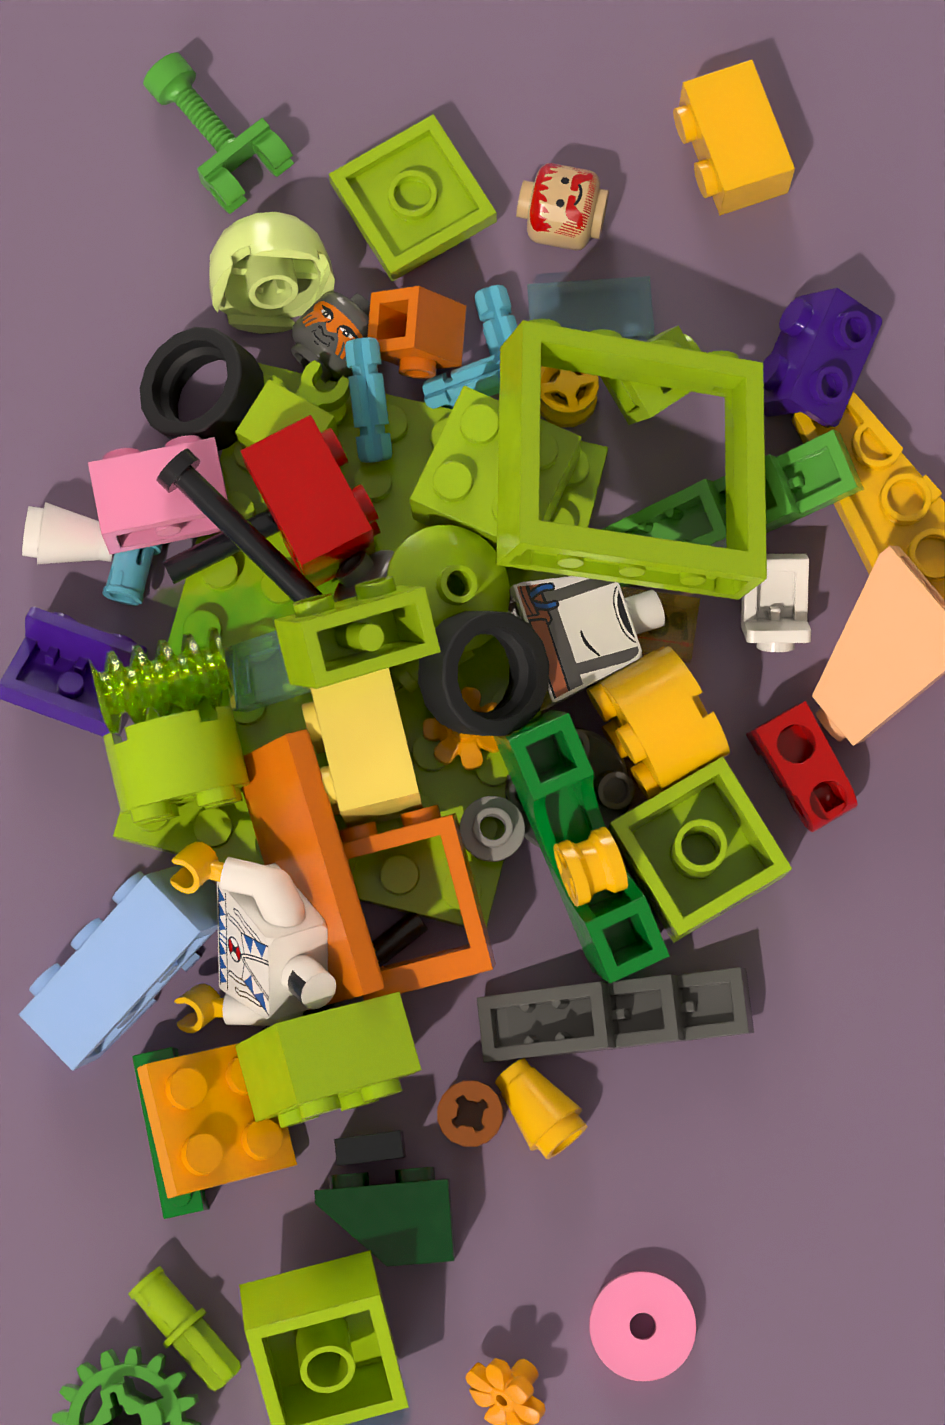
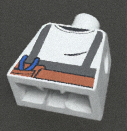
(584, 628)

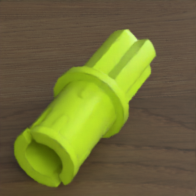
(186, 1329)

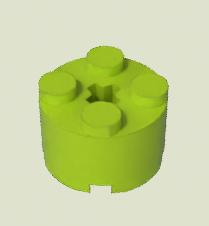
(177, 763)

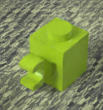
(279, 407)

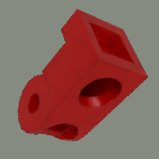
(804, 766)

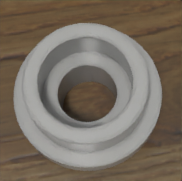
(488, 849)

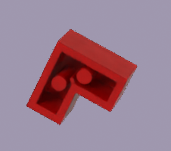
(310, 498)

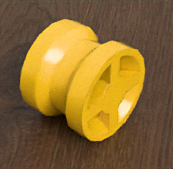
(567, 385)
(590, 866)

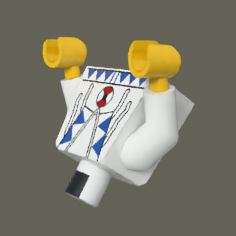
(267, 944)

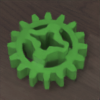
(121, 1390)

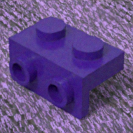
(818, 356)
(55, 673)

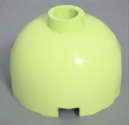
(268, 272)

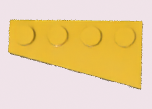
(896, 501)

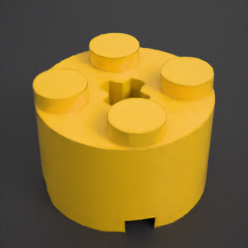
(658, 720)

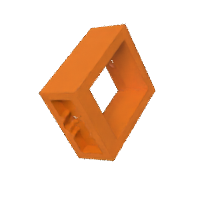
(445, 964)

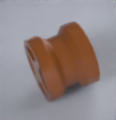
(476, 1120)

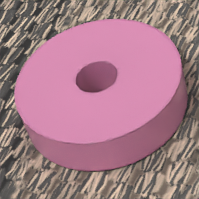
(642, 1357)

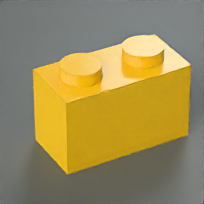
(734, 138)

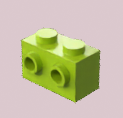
(356, 635)

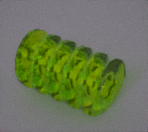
(161, 680)

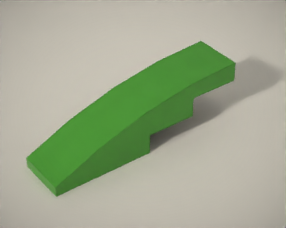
(794, 487)

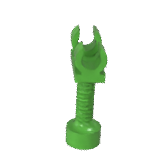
(171, 82)

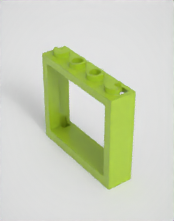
(613, 555)

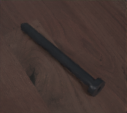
(182, 474)

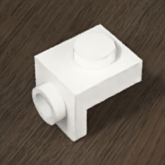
(778, 607)

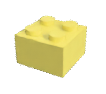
(365, 749)

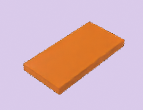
(302, 838)

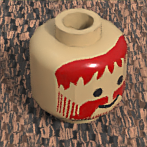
(563, 206)

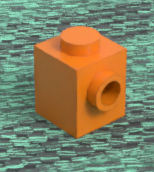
(417, 330)

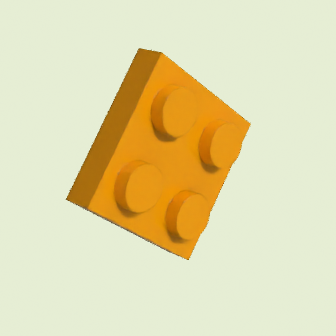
(207, 1123)

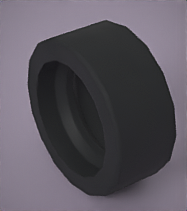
(172, 368)
(526, 674)

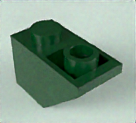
(396, 1221)

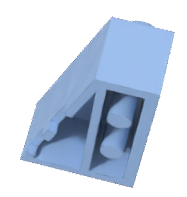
(120, 965)

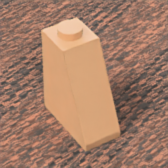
(885, 652)

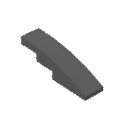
(615, 1015)

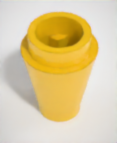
(540, 1109)

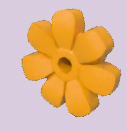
(464, 745)
(506, 1392)

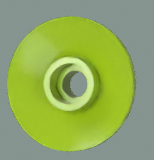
(445, 550)

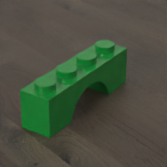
(561, 805)

